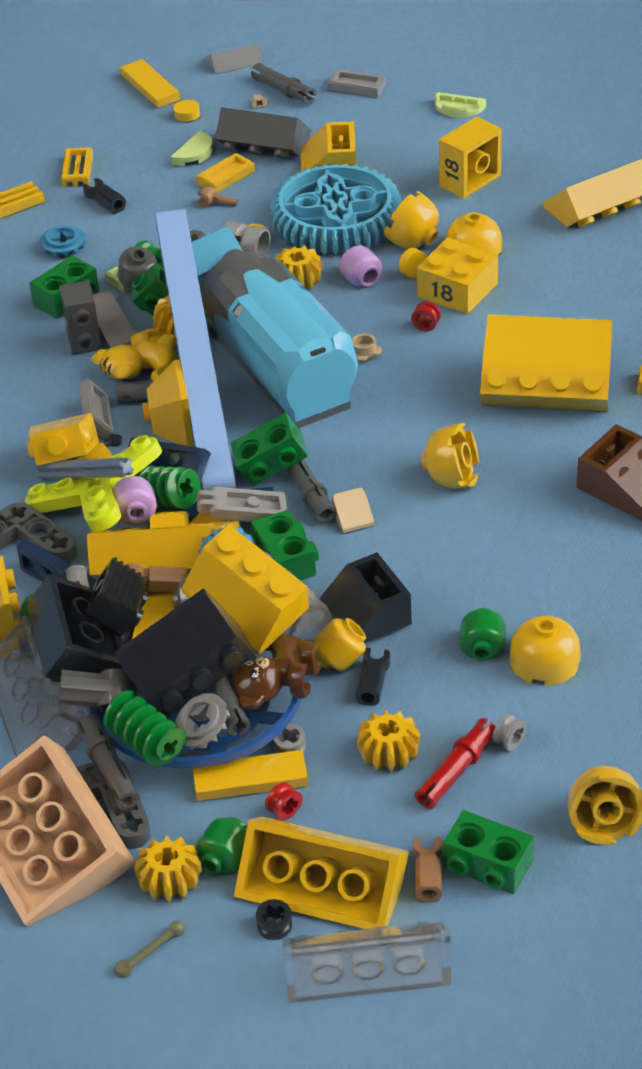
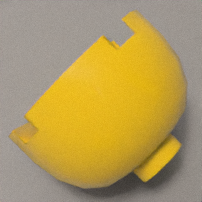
(413, 222)
(477, 231)
(451, 457)
(545, 650)
(605, 805)

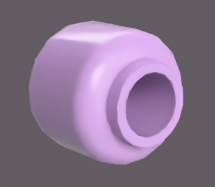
(360, 266)
(135, 500)

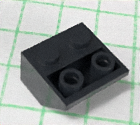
(370, 597)

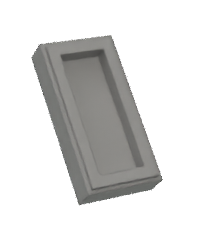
(357, 83)
(96, 401)

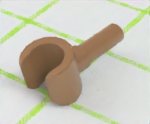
(209, 195)

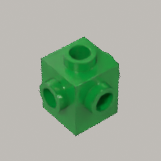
(149, 288)

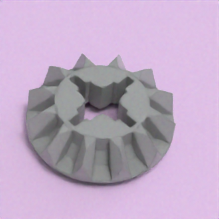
(199, 709)

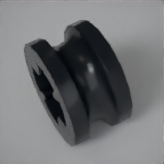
(271, 929)

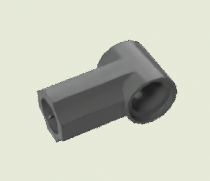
(93, 688)

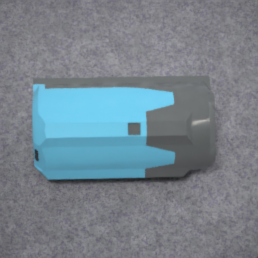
(280, 335)

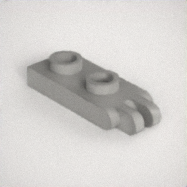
(240, 504)

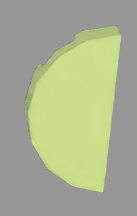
(458, 105)
(196, 148)

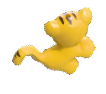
(127, 361)

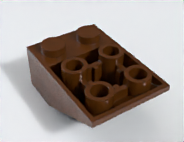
(614, 470)

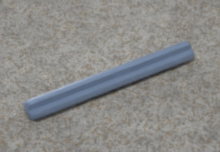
(86, 469)

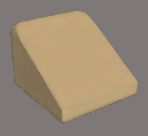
(352, 510)

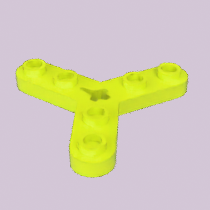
(93, 494)

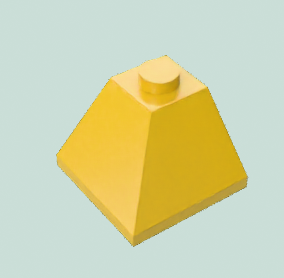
(169, 406)

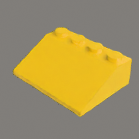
(546, 363)
(150, 546)

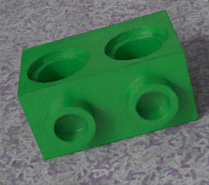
(46, 289)
(269, 449)
(286, 543)
(488, 851)

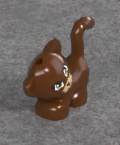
(264, 677)

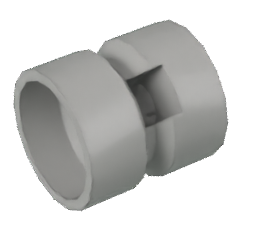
(251, 237)

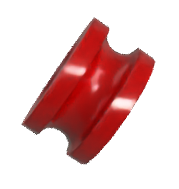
(426, 309)
(283, 801)

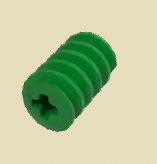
(172, 485)
(144, 729)

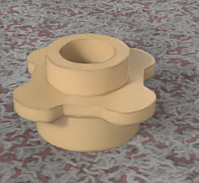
(365, 347)

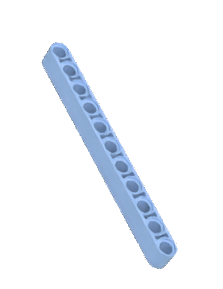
(194, 347)

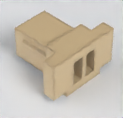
(258, 101)

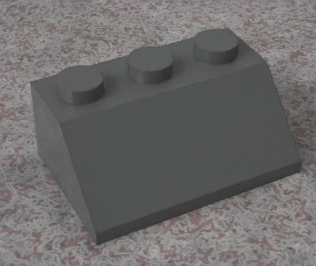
(261, 132)

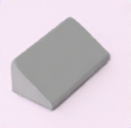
(235, 59)

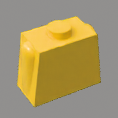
(62, 439)

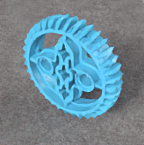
(334, 208)

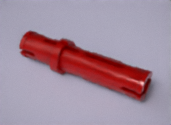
(465, 752)

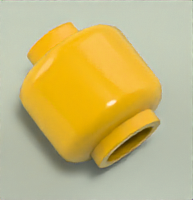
(340, 644)

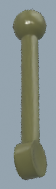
(124, 967)

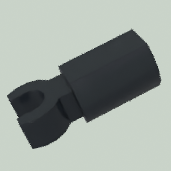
(105, 196)
(372, 678)

